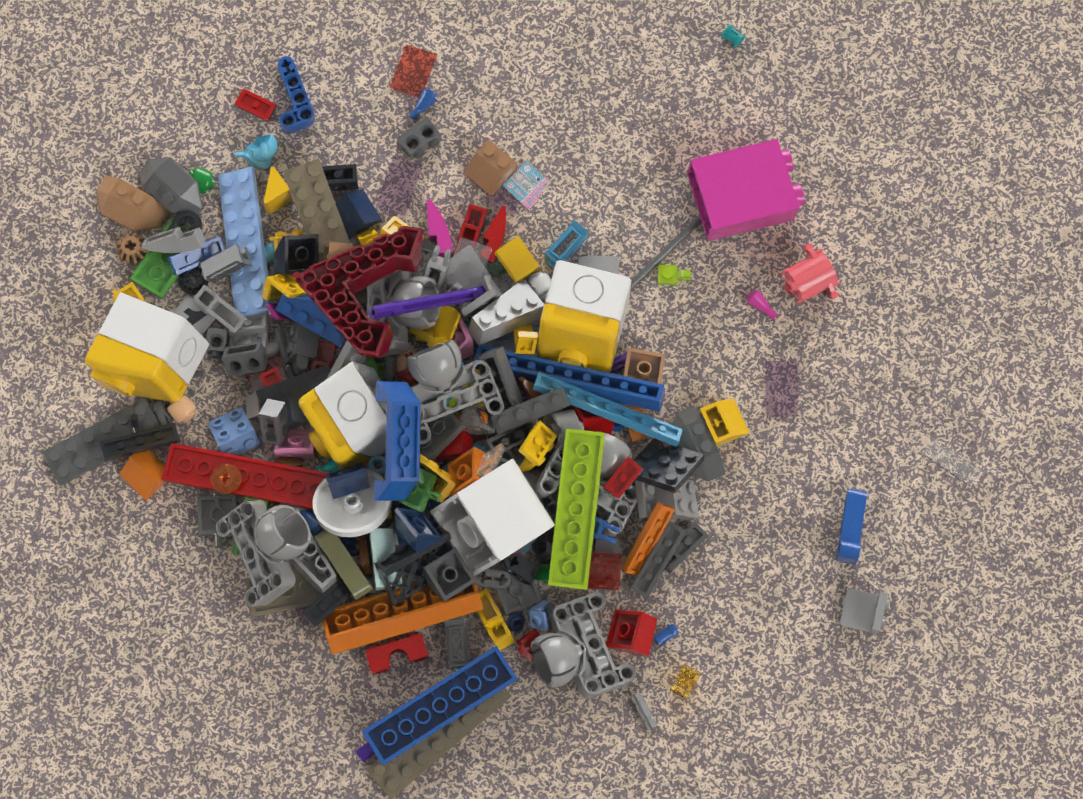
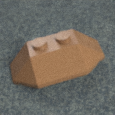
(129, 205)

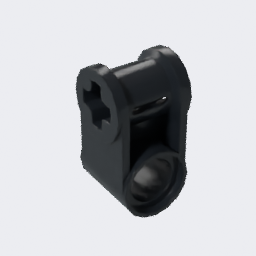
(522, 569)

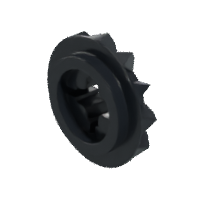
(193, 219)
(190, 287)

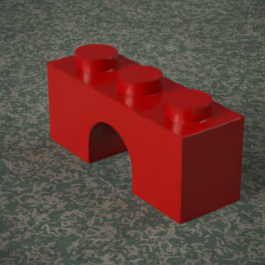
(412, 646)

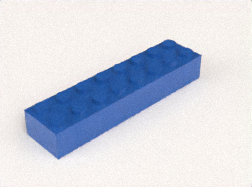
(439, 705)

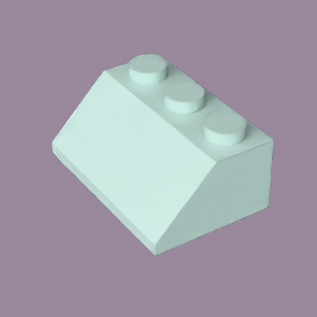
(381, 545)

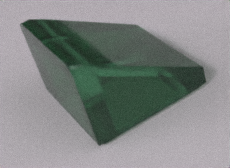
(495, 269)

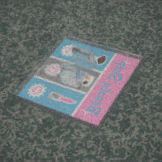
(527, 185)

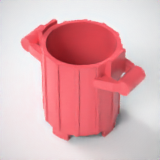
(811, 276)

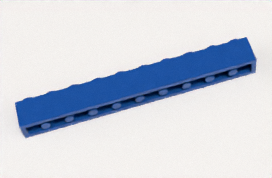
(604, 384)

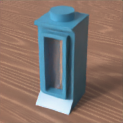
(566, 244)

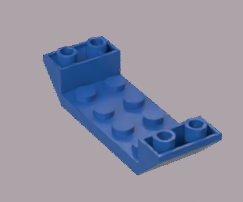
(401, 441)

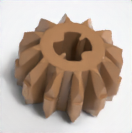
(124, 249)

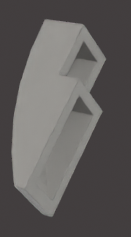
(175, 241)
(220, 308)

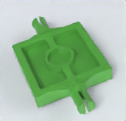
(422, 492)

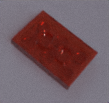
(605, 571)

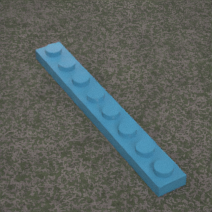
(611, 410)

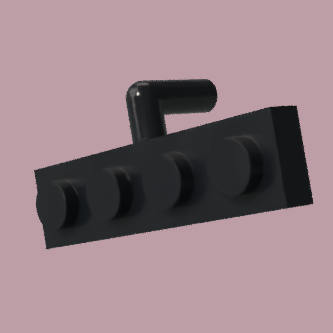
(293, 385)
(139, 440)

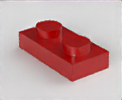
(255, 105)
(623, 478)

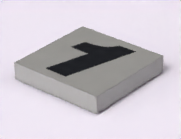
(195, 315)

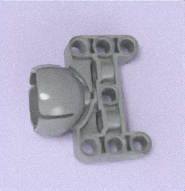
(400, 287)
(440, 369)
(614, 454)
(265, 546)
(568, 651)

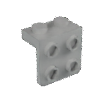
(864, 611)

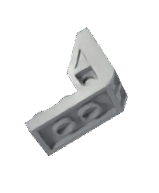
(493, 292)
(349, 354)

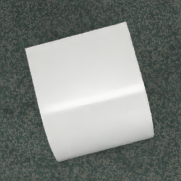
(493, 517)

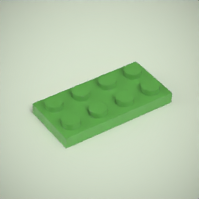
(155, 270)

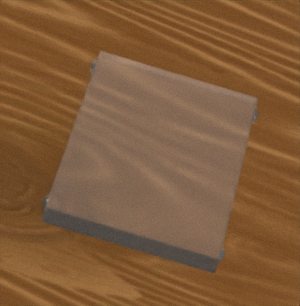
(468, 264)

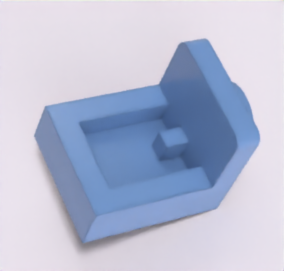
(540, 615)

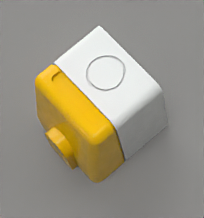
(583, 316)
(145, 351)
(346, 416)

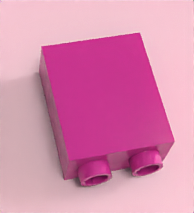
(744, 189)

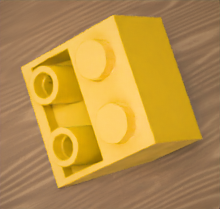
(724, 421)

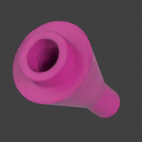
(758, 301)

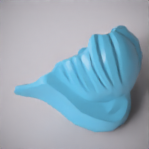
(260, 152)

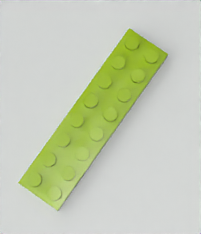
(576, 509)

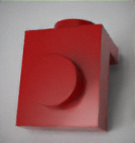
(525, 644)

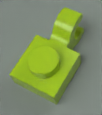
(669, 275)

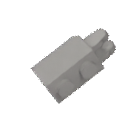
(438, 268)

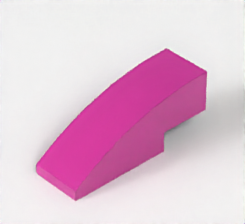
(438, 229)

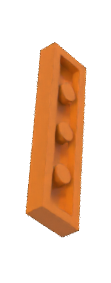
(648, 538)

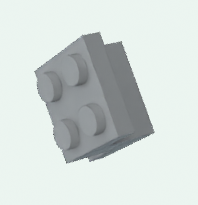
(682, 501)

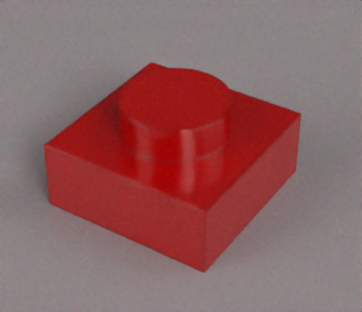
(271, 377)

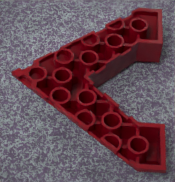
(337, 279)

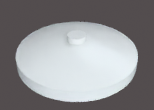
(350, 514)

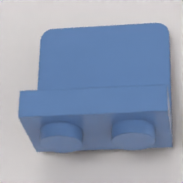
(234, 432)

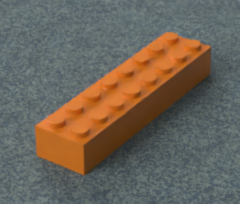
(378, 619)

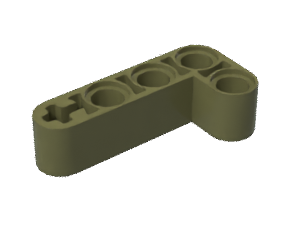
(343, 563)

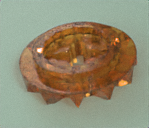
(232, 483)

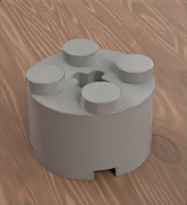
(559, 421)

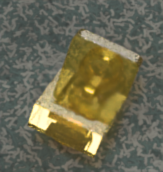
(685, 681)

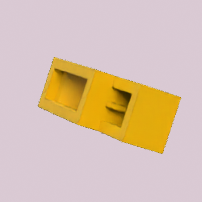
(494, 622)

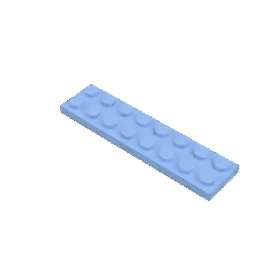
(244, 228)

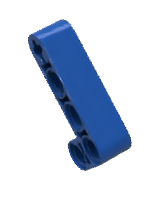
(294, 92)
(851, 527)

